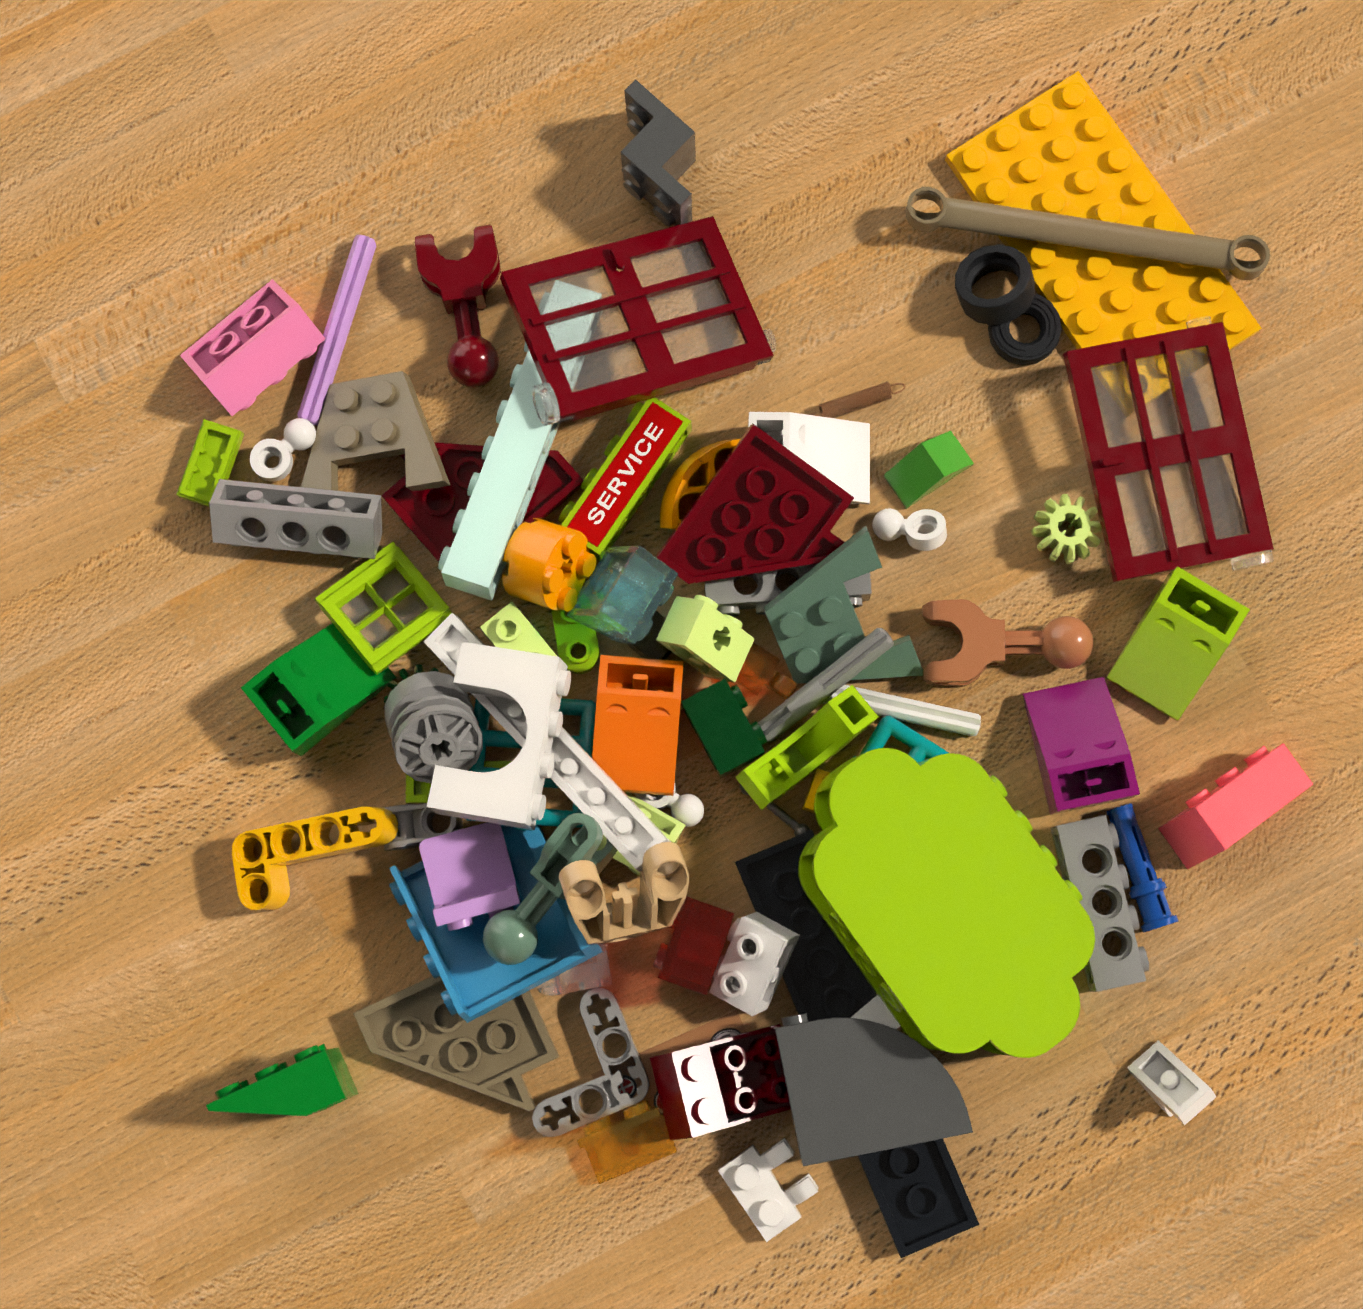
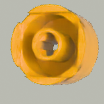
(547, 564)

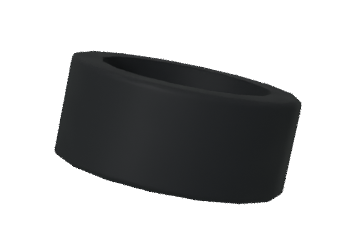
(989, 260)

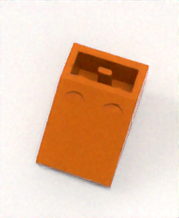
(638, 722)

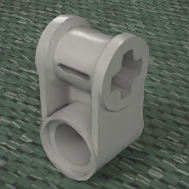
(415, 826)

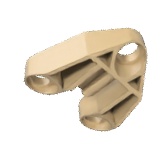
(628, 916)

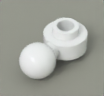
(298, 435)
(923, 528)
(684, 808)

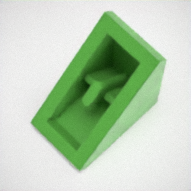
(927, 468)

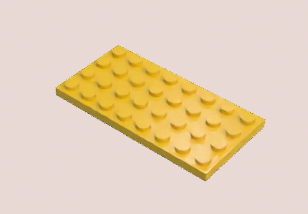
(1075, 161)

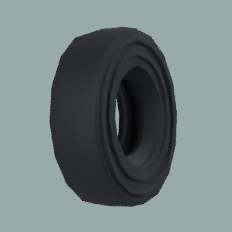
(1037, 350)

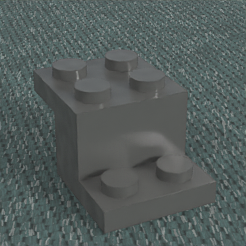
(657, 156)

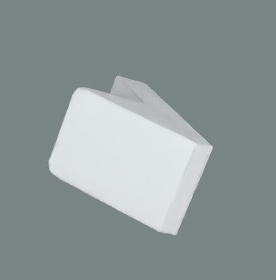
(1171, 1083)

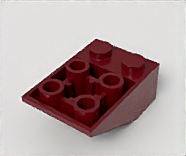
(720, 1083)

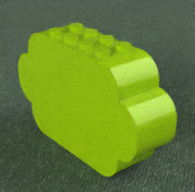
(947, 903)

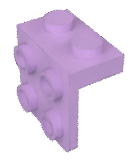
(469, 874)

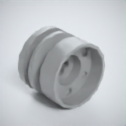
(432, 725)

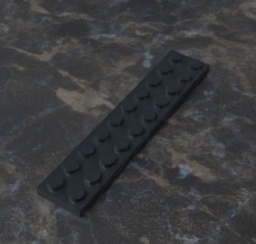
(911, 1183)

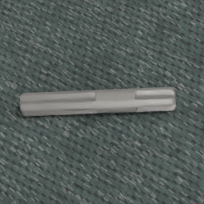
(825, 683)

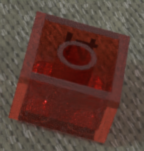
(694, 946)

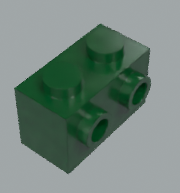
(723, 727)

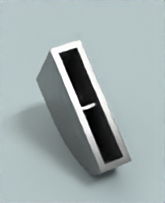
(863, 1088)

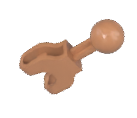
(984, 642)

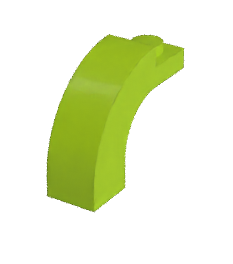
(807, 747)

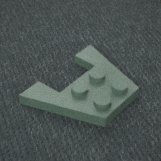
(819, 623)

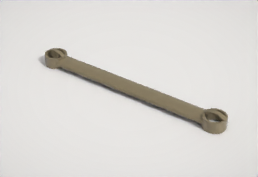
(1087, 233)

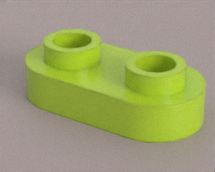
(572, 633)

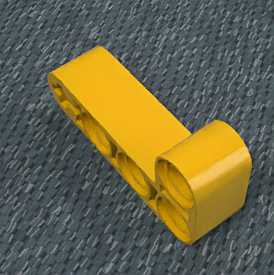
(313, 845)

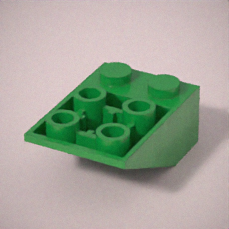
(314, 688)
(305, 1088)

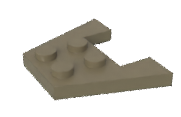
(370, 422)

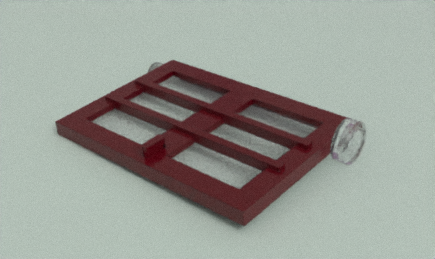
(635, 320)
(1169, 452)

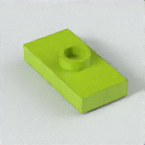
(209, 461)

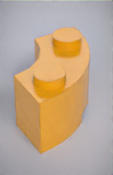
(691, 480)

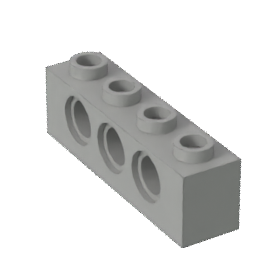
(296, 518)
(731, 601)
(1071, 843)

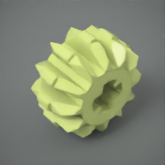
(1077, 517)

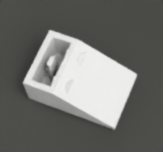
(828, 444)

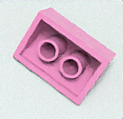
(253, 347)

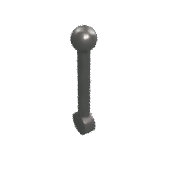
(798, 828)

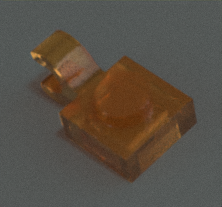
(760, 672)

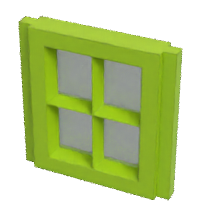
(384, 608)

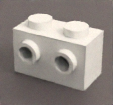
(753, 963)

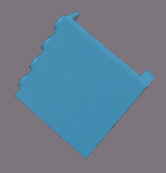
(459, 957)

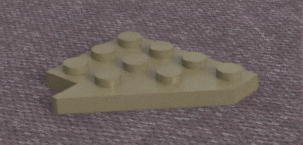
(478, 1055)

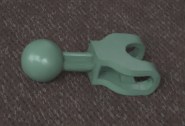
(512, 934)

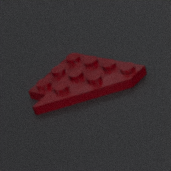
(433, 511)
(757, 515)

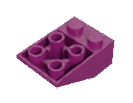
(1080, 746)

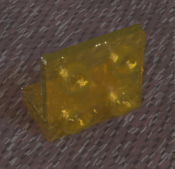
(627, 1142)

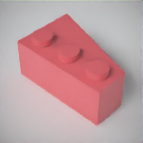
(1235, 806)

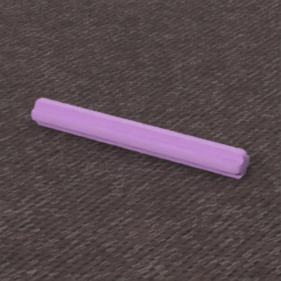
(337, 328)

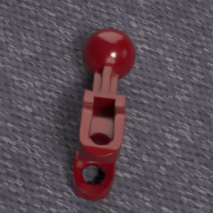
(463, 291)

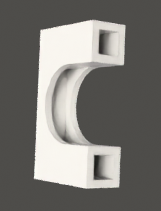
(515, 791)

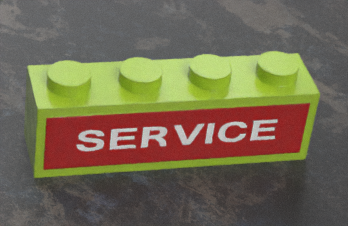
(627, 474)

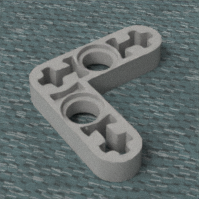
(608, 1084)

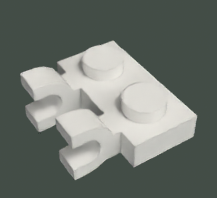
(760, 1192)

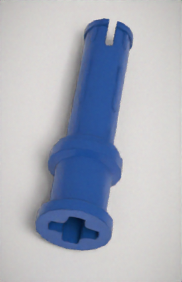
(1146, 888)

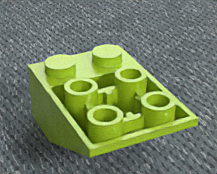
(1177, 643)

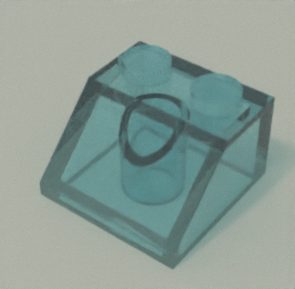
(624, 594)

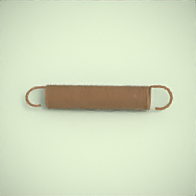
(857, 400)

